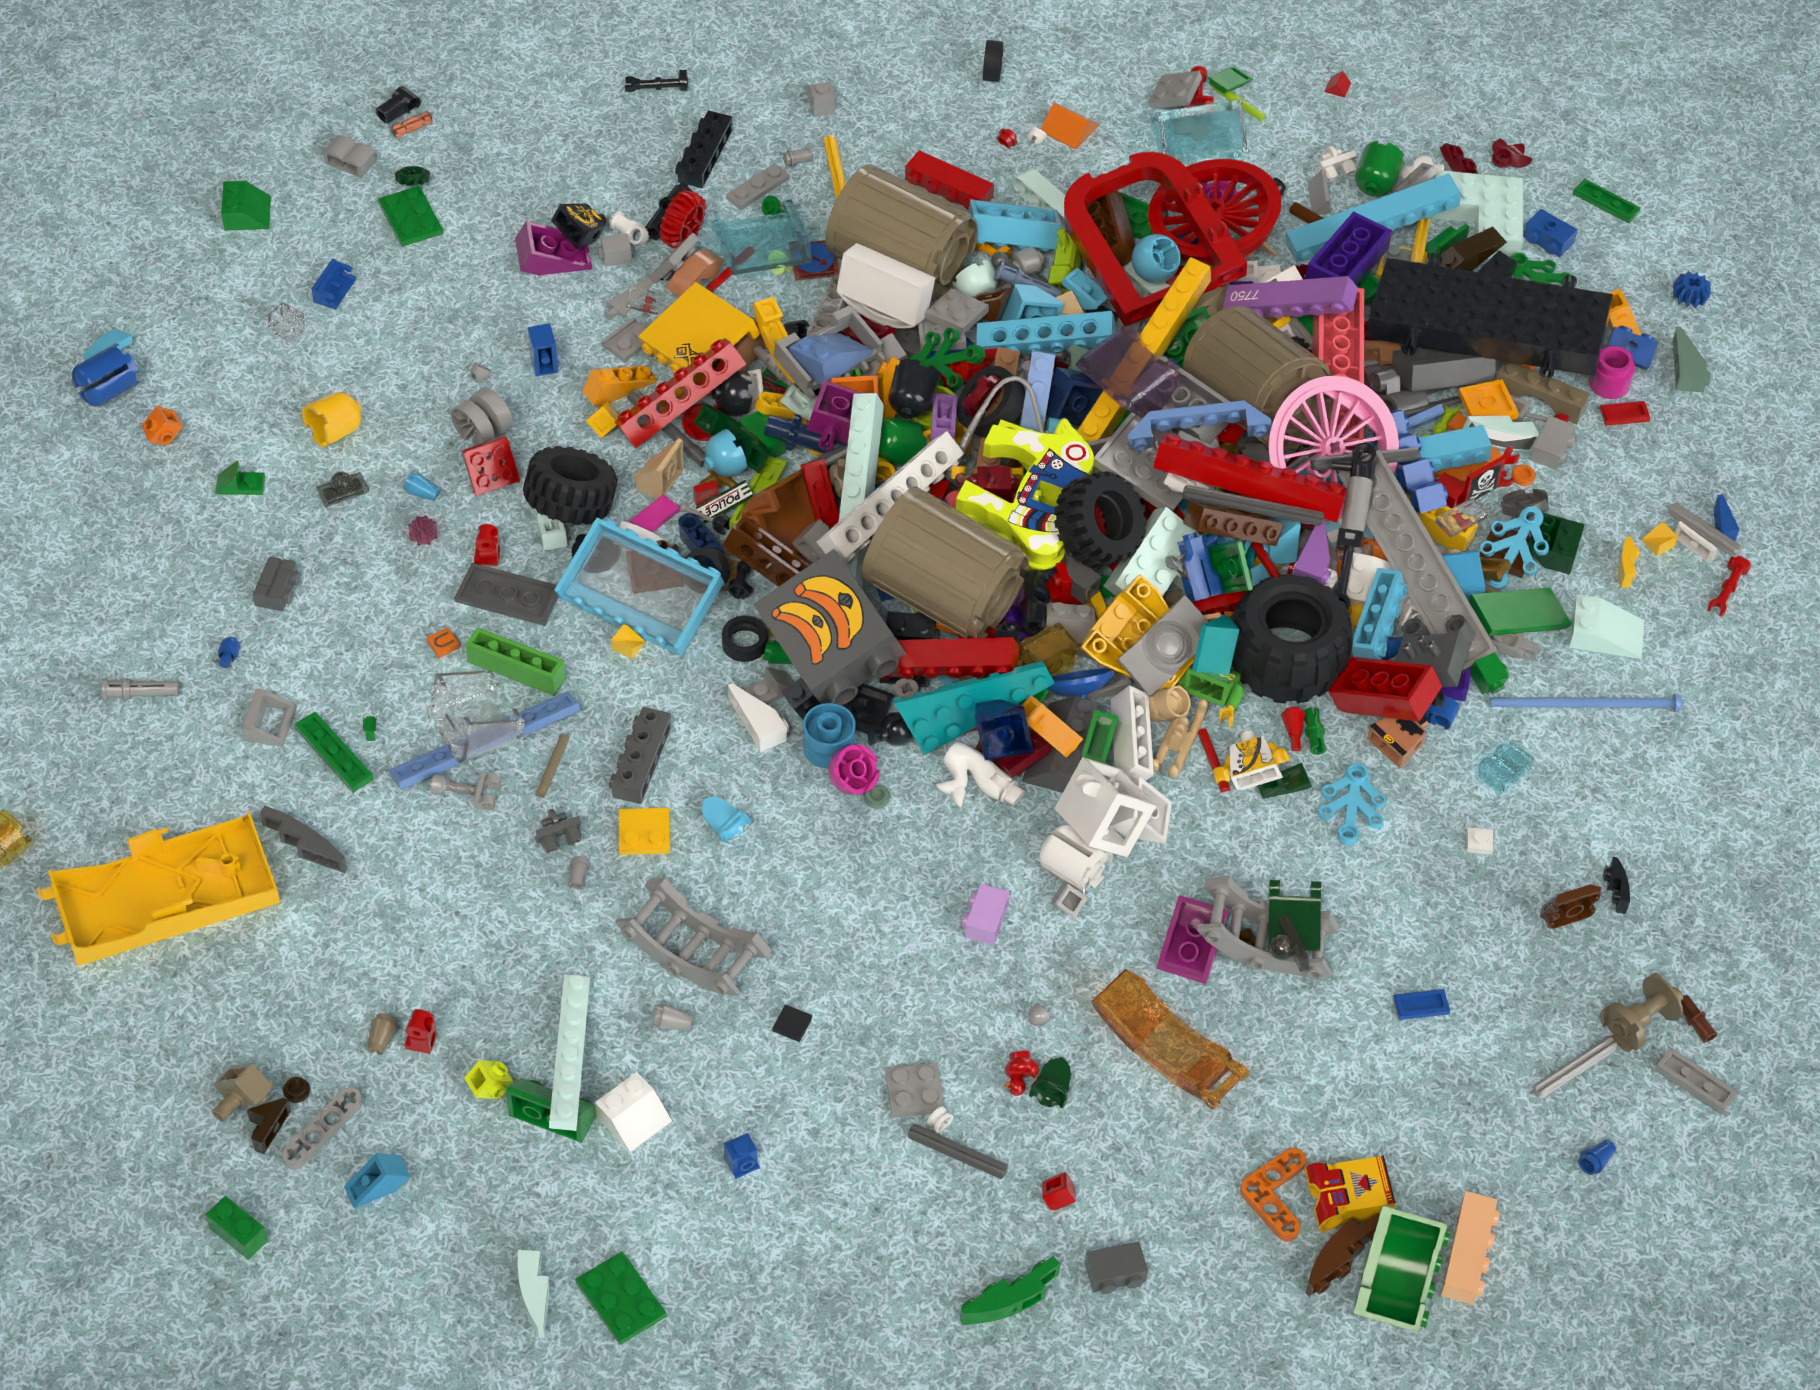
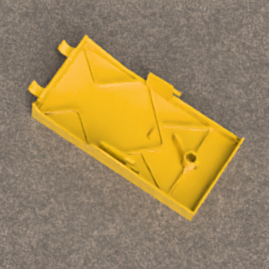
(162, 889)

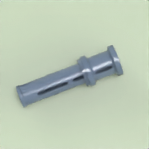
(1017, 276)

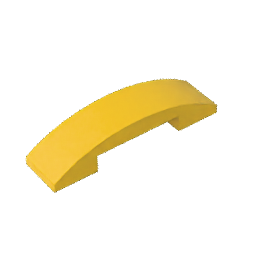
(770, 325)

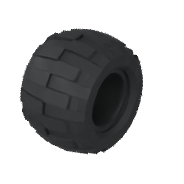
(1283, 667)

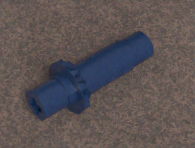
(796, 433)

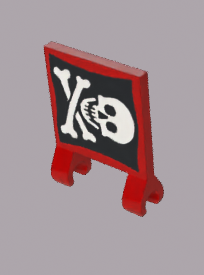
(1489, 477)

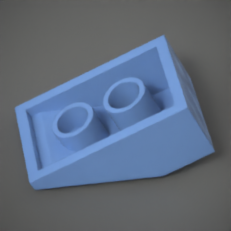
(828, 355)

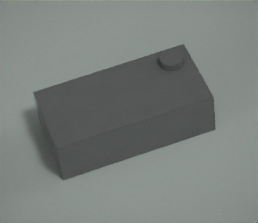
(1440, 369)

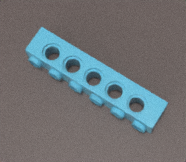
(1056, 326)

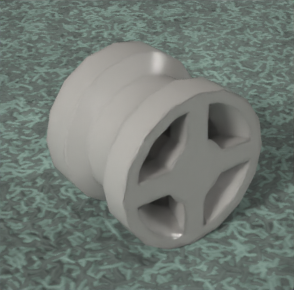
(907, 685)

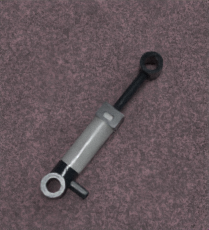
(1355, 512)

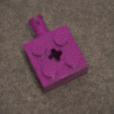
(832, 414)

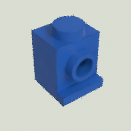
(741, 1155)

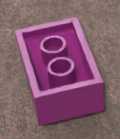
(547, 251)
(1184, 948)

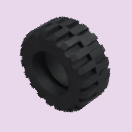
(570, 485)
(1078, 524)

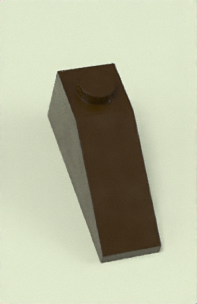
(1473, 251)

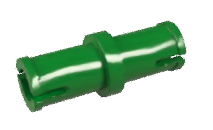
(1314, 731)

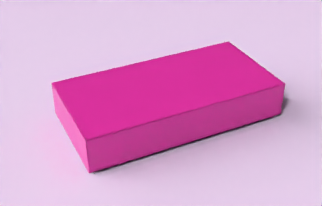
(656, 514)

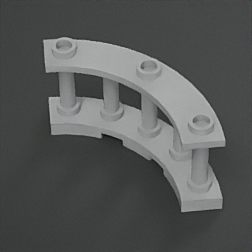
(1230, 895)
(741, 941)

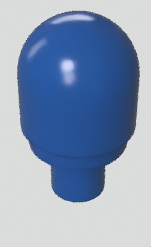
(228, 647)

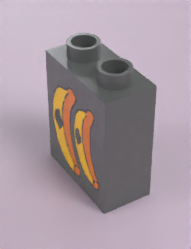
(830, 630)

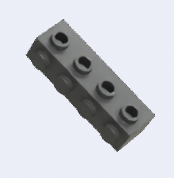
(641, 755)

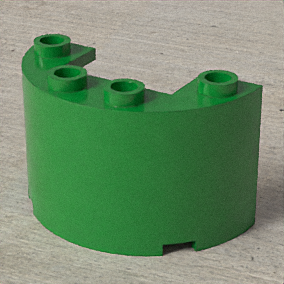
(1401, 1269)

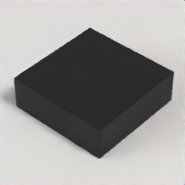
(792, 1023)

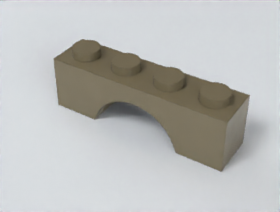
(1559, 395)

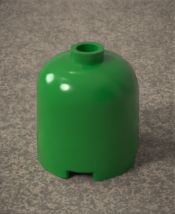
(1379, 168)
(900, 440)

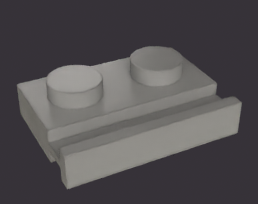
(625, 341)

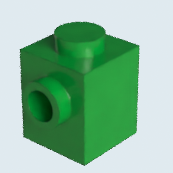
(1489, 674)

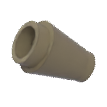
(381, 1032)

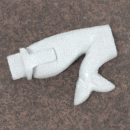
(986, 774)

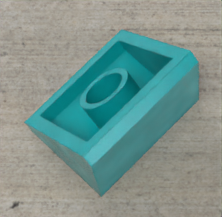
(1216, 646)

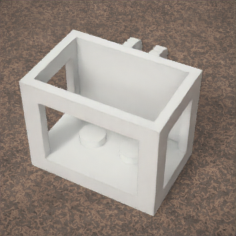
(1093, 801)

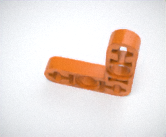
(1267, 1186)

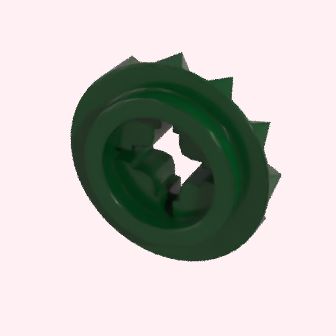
(412, 175)

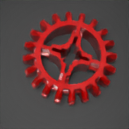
(682, 218)

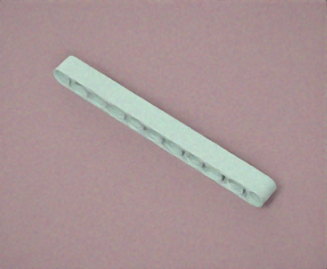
(1044, 194)

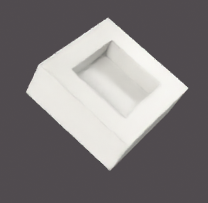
(1479, 840)

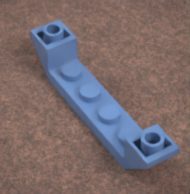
(1186, 417)

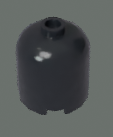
(913, 388)

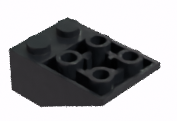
(911, 627)

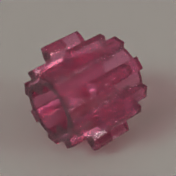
(422, 530)

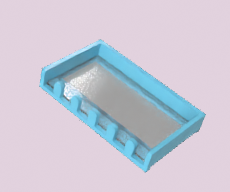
(639, 585)

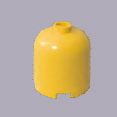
(332, 417)

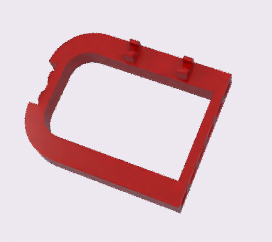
(1191, 202)

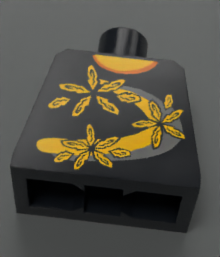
(579, 223)

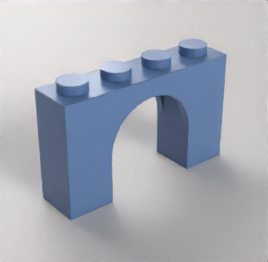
(1039, 379)

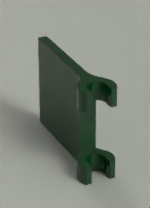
(1303, 912)

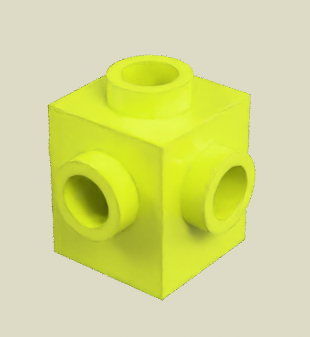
(488, 1079)

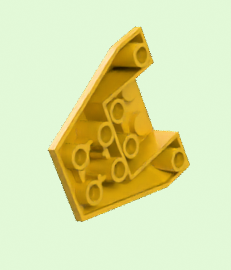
(1124, 622)

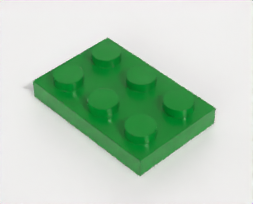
(410, 216)
(621, 1298)

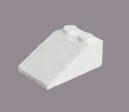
(1361, 577)

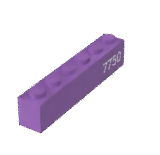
(1295, 297)

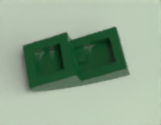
(1293, 780)

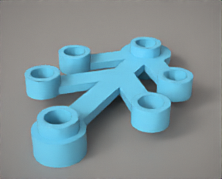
(1517, 542)
(1352, 801)

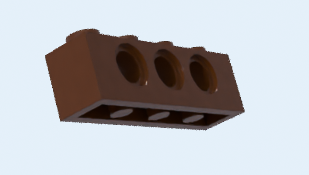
(1232, 523)
(763, 552)

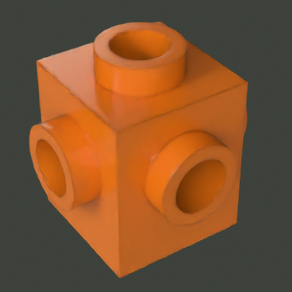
(162, 426)

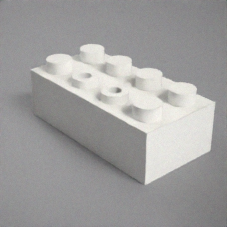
(883, 284)

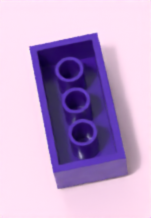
(1351, 250)

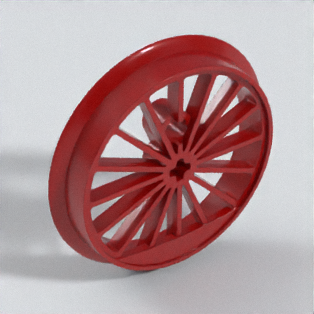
(1231, 212)

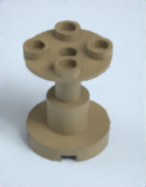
(1629, 1022)

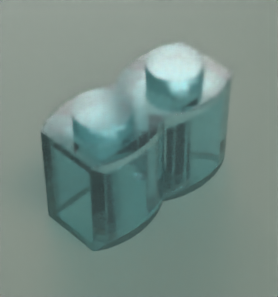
(1505, 767)

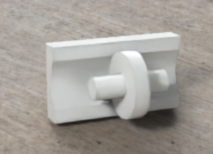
(1334, 160)

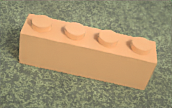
(1469, 1248)

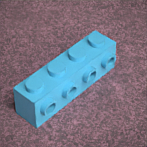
(1379, 614)

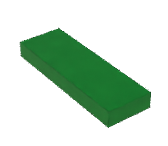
(1606, 200)

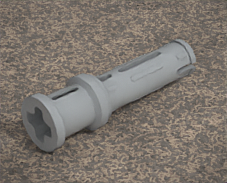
(127, 688)

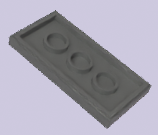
(507, 594)

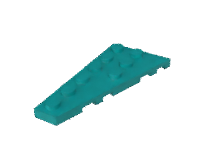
(950, 710)

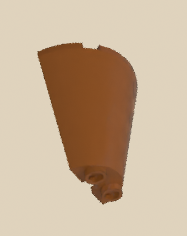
(782, 509)

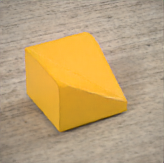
(1660, 539)
(627, 642)

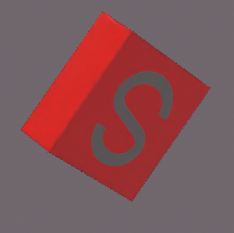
(705, 492)

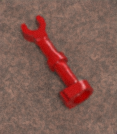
(1738, 566)

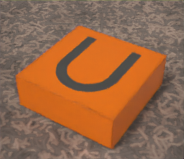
(443, 642)

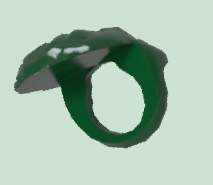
(1052, 1083)

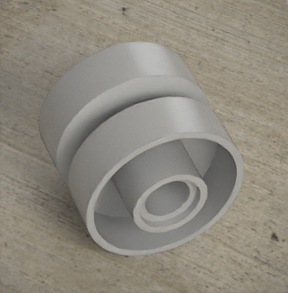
(482, 416)

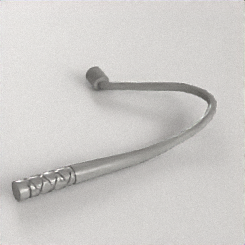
(969, 432)

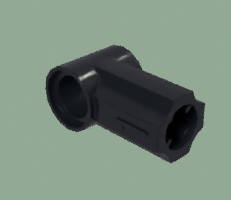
(402, 101)

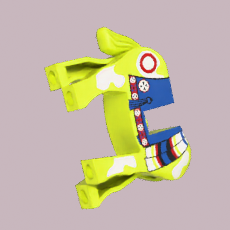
(1050, 465)

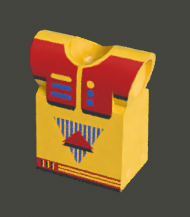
(1349, 1191)

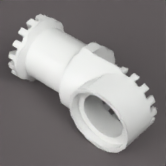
(630, 227)

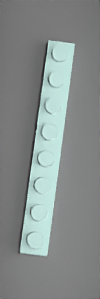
(569, 1053)

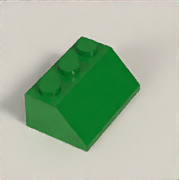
(532, 1104)

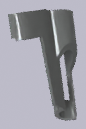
(1387, 386)

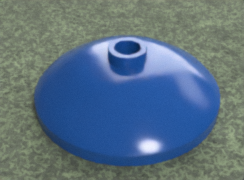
(1080, 682)

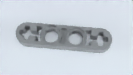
(325, 1130)

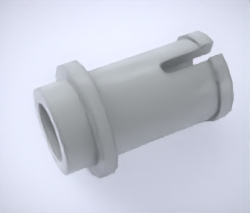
(798, 156)
(578, 866)

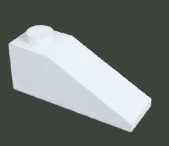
(759, 719)

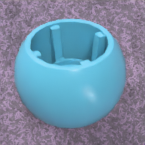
(1156, 258)

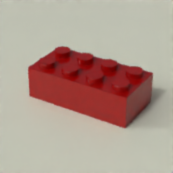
(1385, 688)

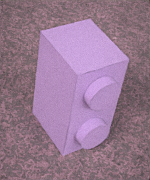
(986, 914)

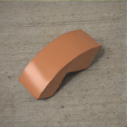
(698, 266)

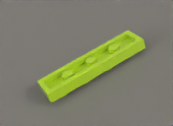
(770, 474)

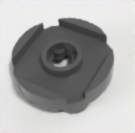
(1516, 501)

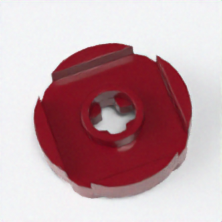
(975, 400)

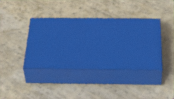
(1421, 1004)

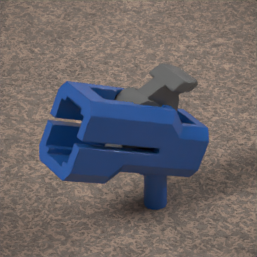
(1196, 567)

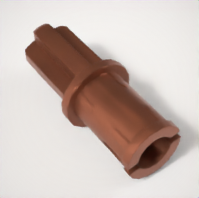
(1697, 1020)

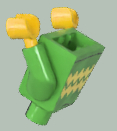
(1216, 688)

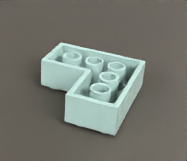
(1489, 203)
(1160, 540)

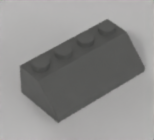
(1054, 768)

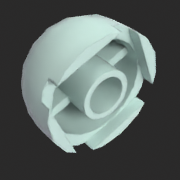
(976, 279)

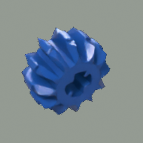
(1691, 289)

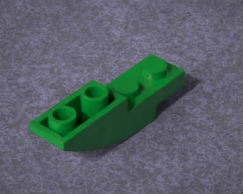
(1003, 1300)

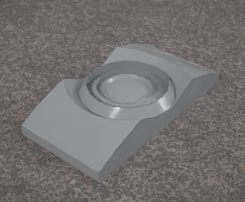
(1164, 646)

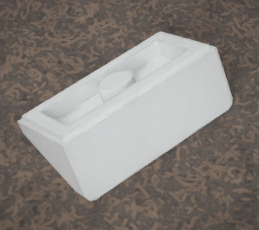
(1696, 543)

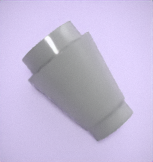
(671, 1018)

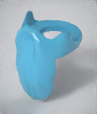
(724, 818)

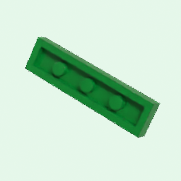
(334, 752)

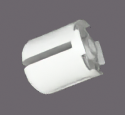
(1072, 859)

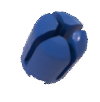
(111, 385)

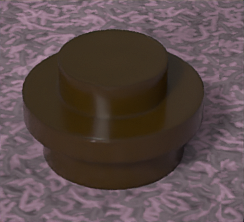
(296, 1090)

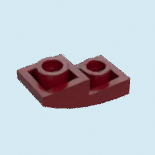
(1455, 158)

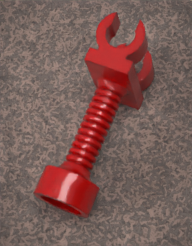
(1198, 98)

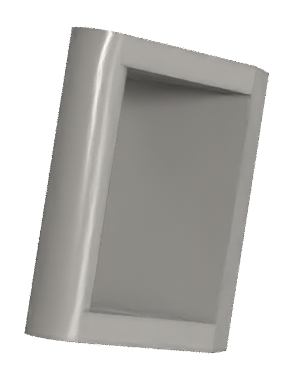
(251, 726)

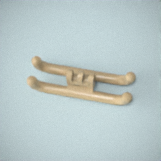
(1180, 740)

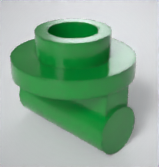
(772, 205)

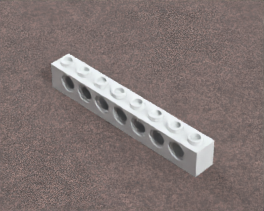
(941, 448)

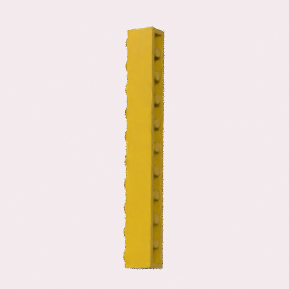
(1156, 337)

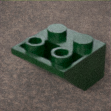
(1563, 541)

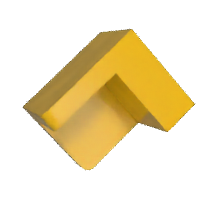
(603, 419)

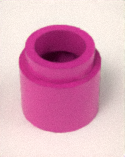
(1613, 373)

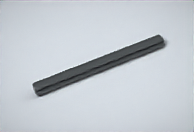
(1252, 505)

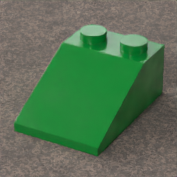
(1231, 564)

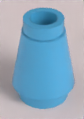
(421, 487)

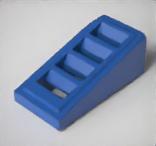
(1724, 518)

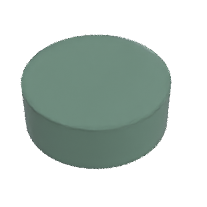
(877, 797)

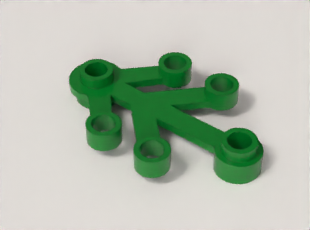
(1526, 267)
(940, 358)

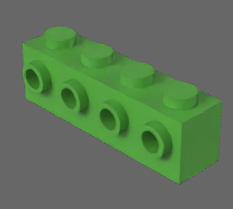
(515, 661)

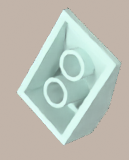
(1605, 628)

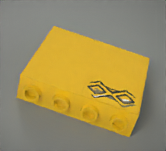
(692, 327)

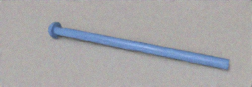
(1675, 702)

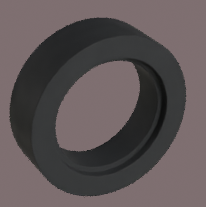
(1007, 409)

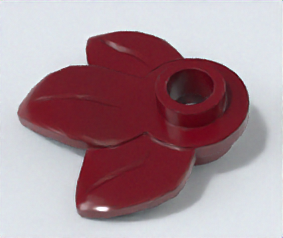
(1509, 155)

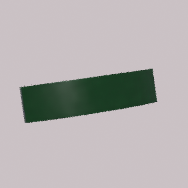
(713, 421)

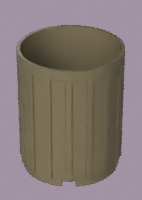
(903, 225)
(1257, 363)
(944, 564)

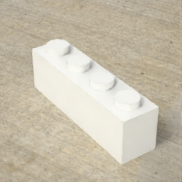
(1133, 733)

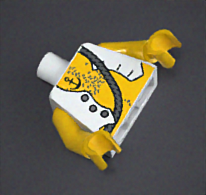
(1251, 762)

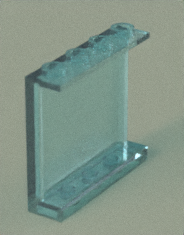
(763, 241)

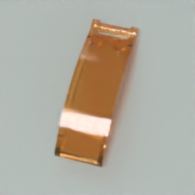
(1165, 1040)

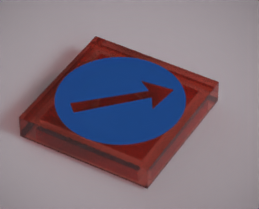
(822, 264)

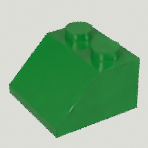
(244, 206)

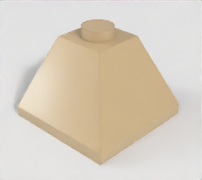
(661, 471)

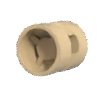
(1169, 704)

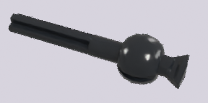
(892, 730)

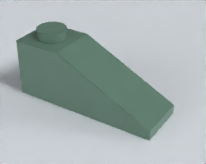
(1689, 364)

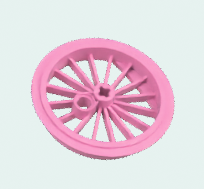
(1351, 395)

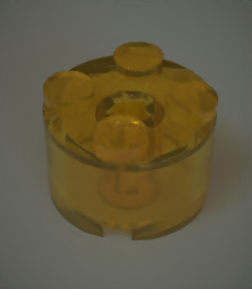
(11, 839)

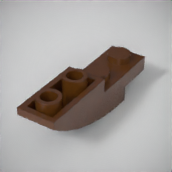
(1338, 1254)

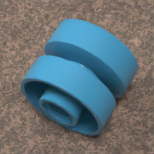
(826, 731)

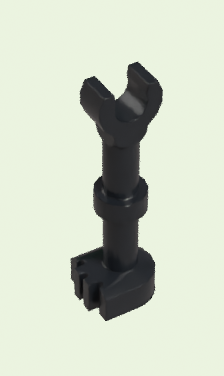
(658, 83)
(738, 587)

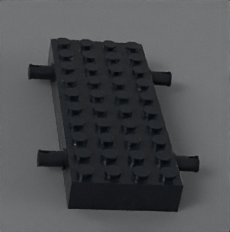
(1490, 316)

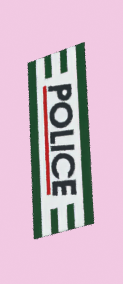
(726, 500)

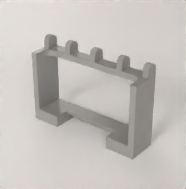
(840, 320)

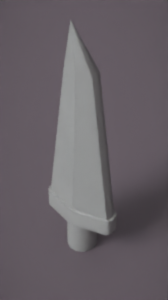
(618, 304)

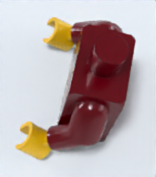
(994, 479)

